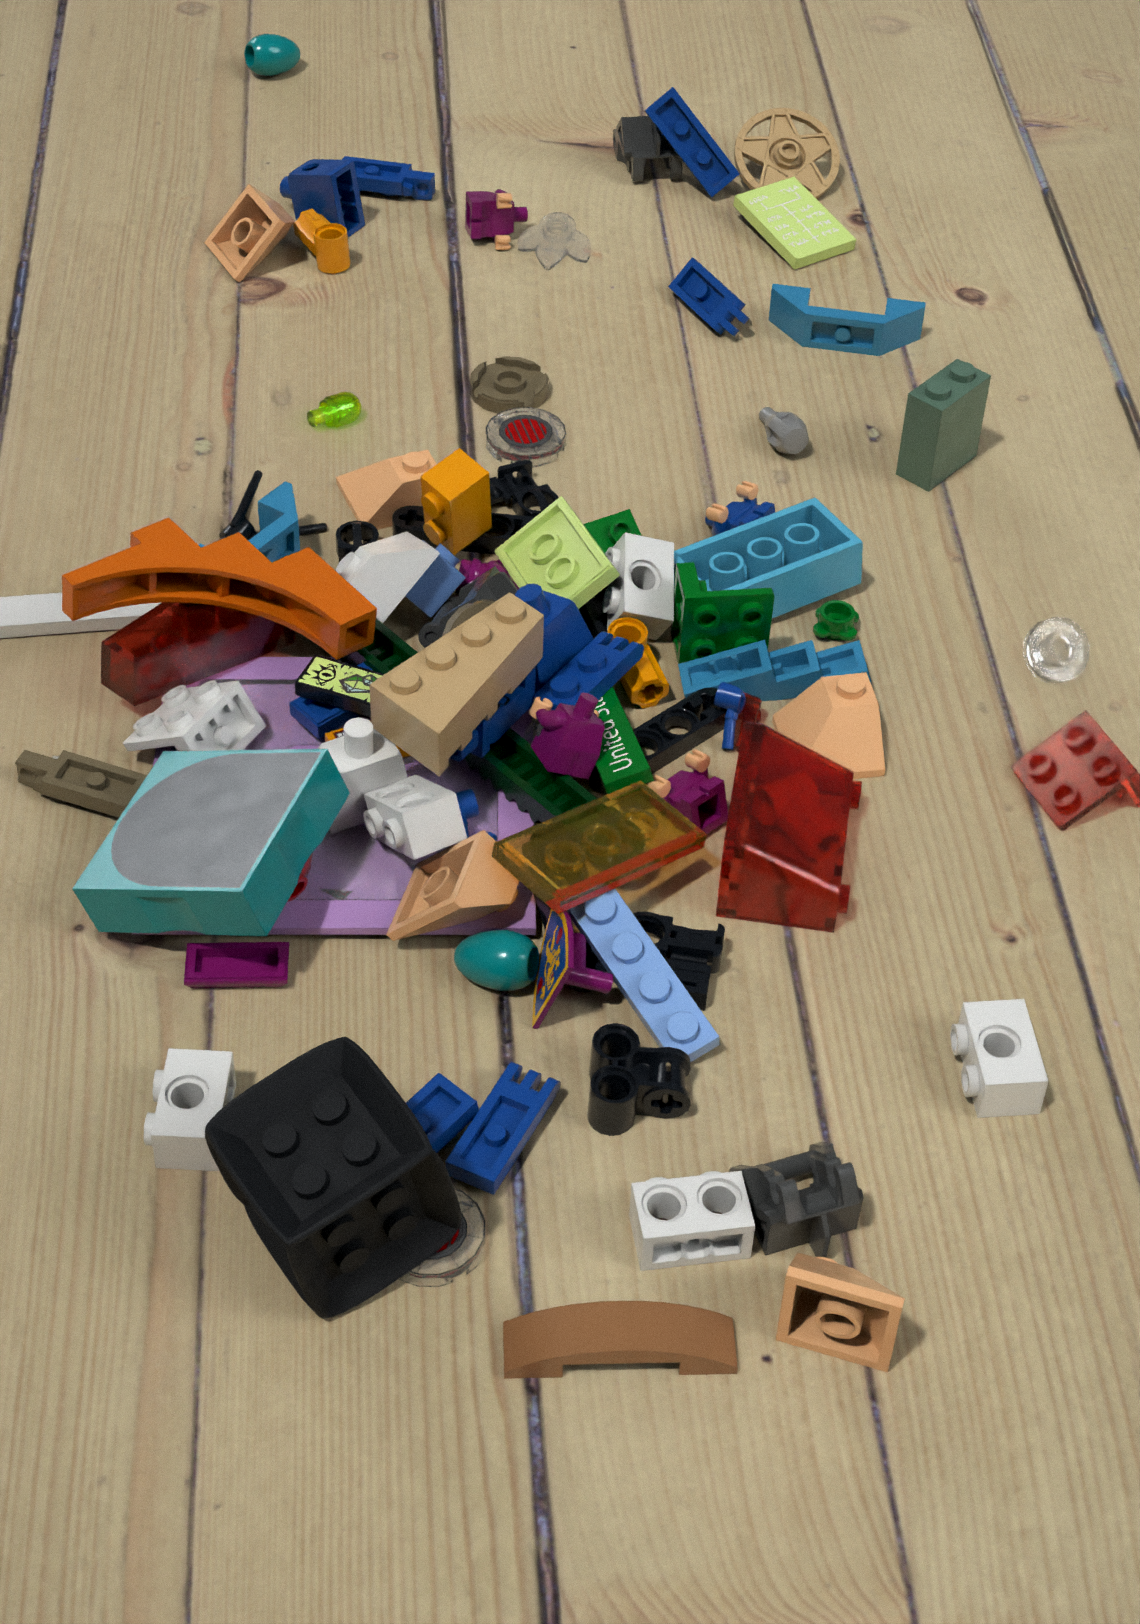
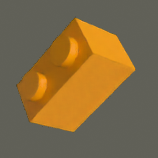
(456, 501)

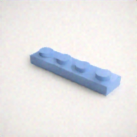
(643, 975)

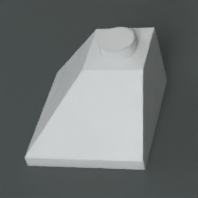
(387, 569)

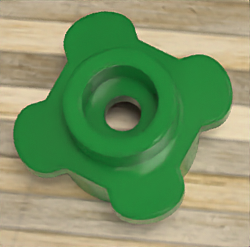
(836, 621)

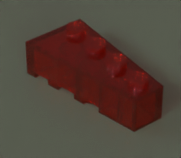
(183, 645)

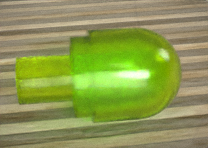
(336, 410)

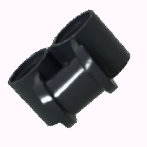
(632, 1080)

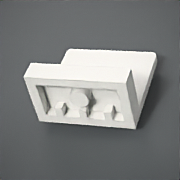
(199, 720)

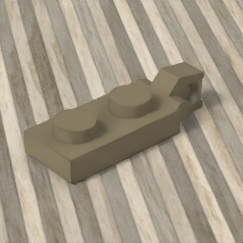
(80, 780)

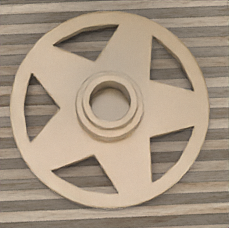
(786, 152)

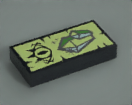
(337, 684)

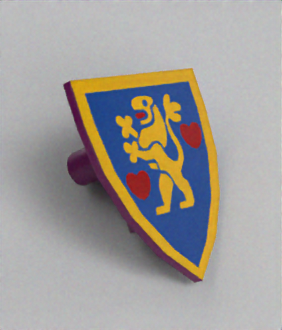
(561, 963)

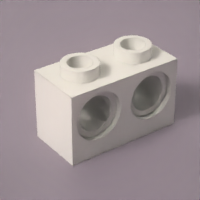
(414, 816)
(692, 1229)

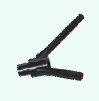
(242, 525)

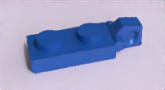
(393, 178)

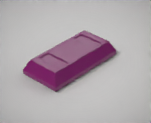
(236, 964)

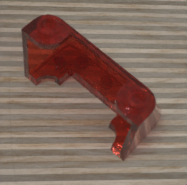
(786, 834)

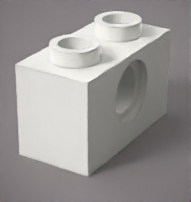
(649, 566)
(999, 1058)
(187, 1098)

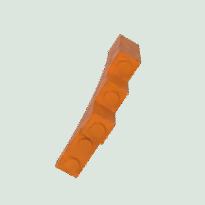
(228, 573)

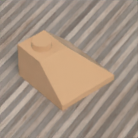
(248, 232)
(385, 487)
(838, 720)
(454, 889)
(838, 1312)

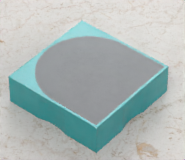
(213, 842)

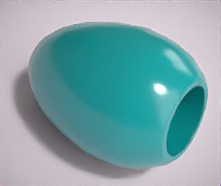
(271, 54)
(498, 959)

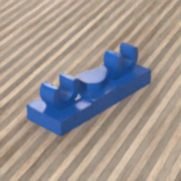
(691, 142)

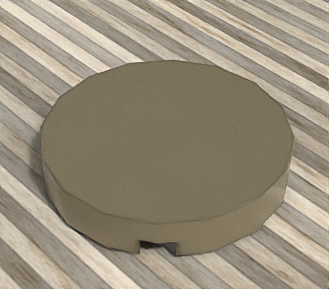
(508, 384)

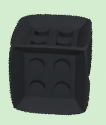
(335, 1176)

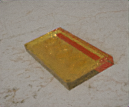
(598, 846)

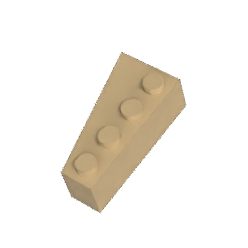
(457, 681)

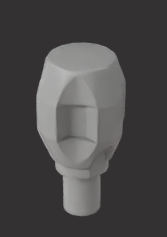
(784, 430)

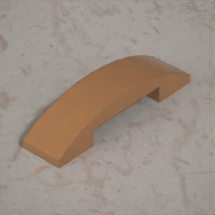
(619, 1334)

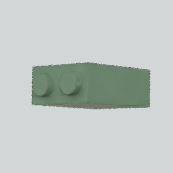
(942, 424)

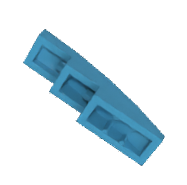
(771, 674)

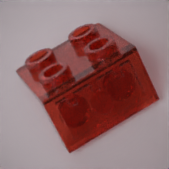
(1077, 771)

